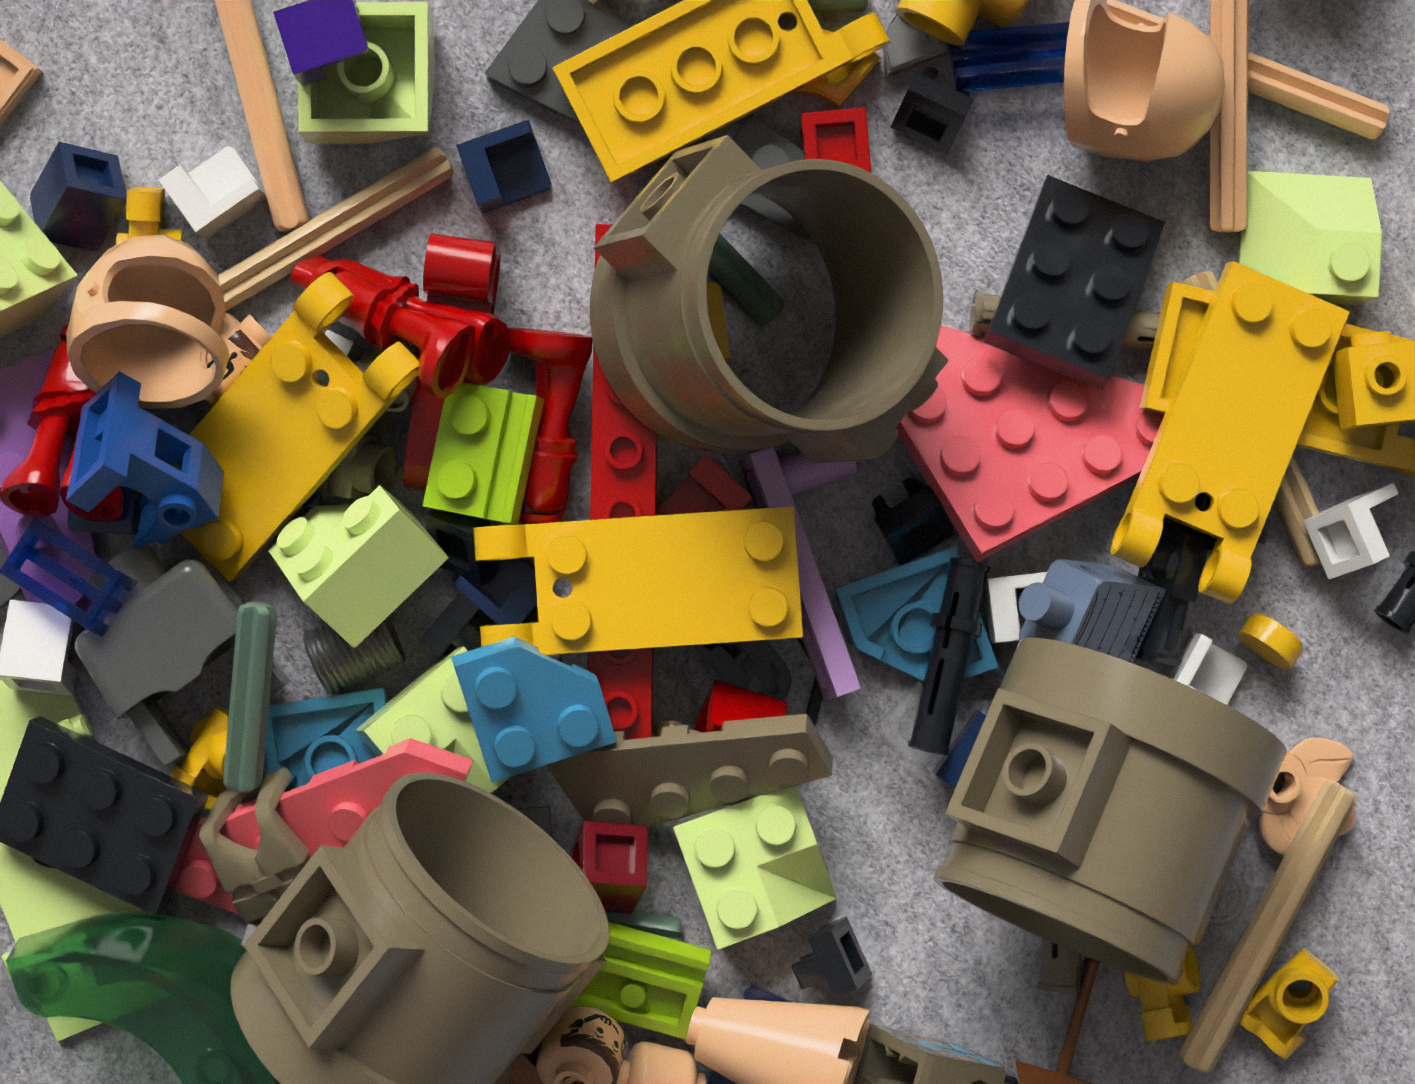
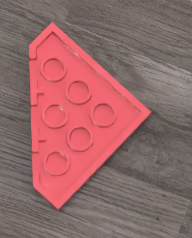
(1021, 442)
(319, 812)

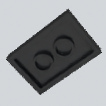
(1074, 282)
(99, 815)

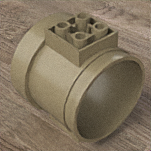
(657, 329)
(1105, 806)
(421, 946)

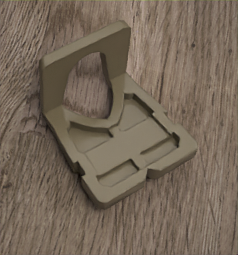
(251, 874)

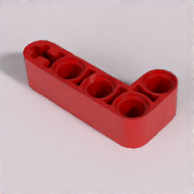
(460, 275)

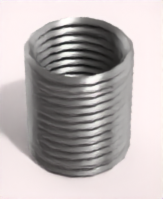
(341, 665)

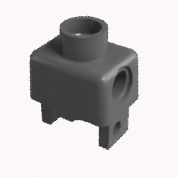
(161, 641)

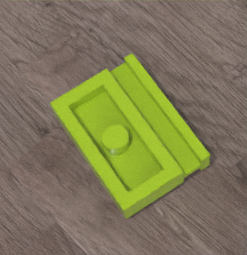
(483, 453)
(648, 981)

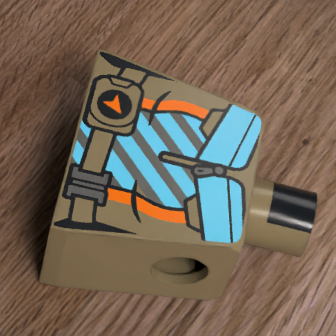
(894, 1056)

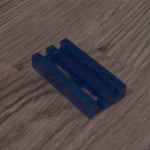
(1010, 57)
(104, 600)

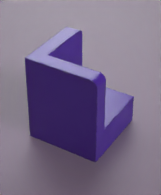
(320, 36)

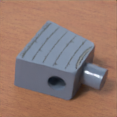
(1090, 607)

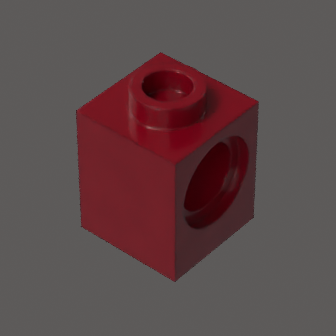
(614, 862)

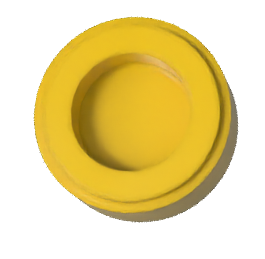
(1271, 641)

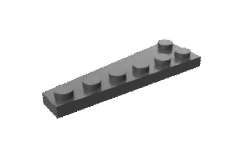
(568, 27)

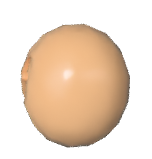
(1138, 86)
(153, 316)

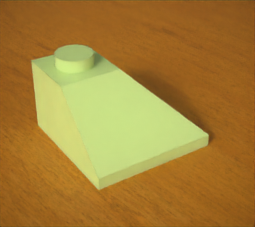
(1314, 234)

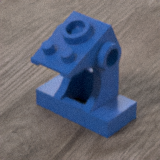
(139, 451)

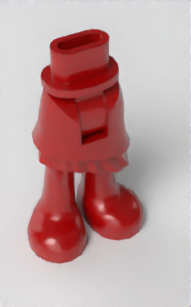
(389, 309)
(560, 367)
(35, 483)

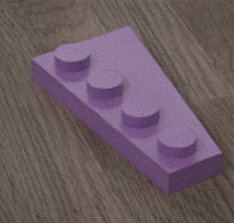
(17, 390)

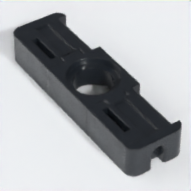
(1165, 630)

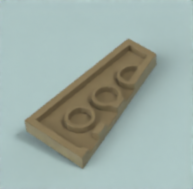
(692, 770)

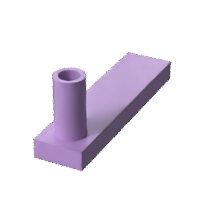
(772, 486)

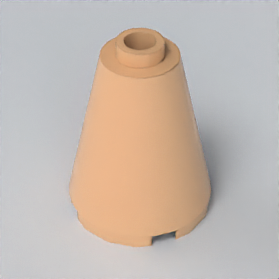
(779, 1041)

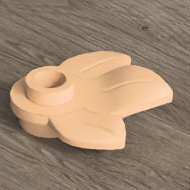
(1304, 773)

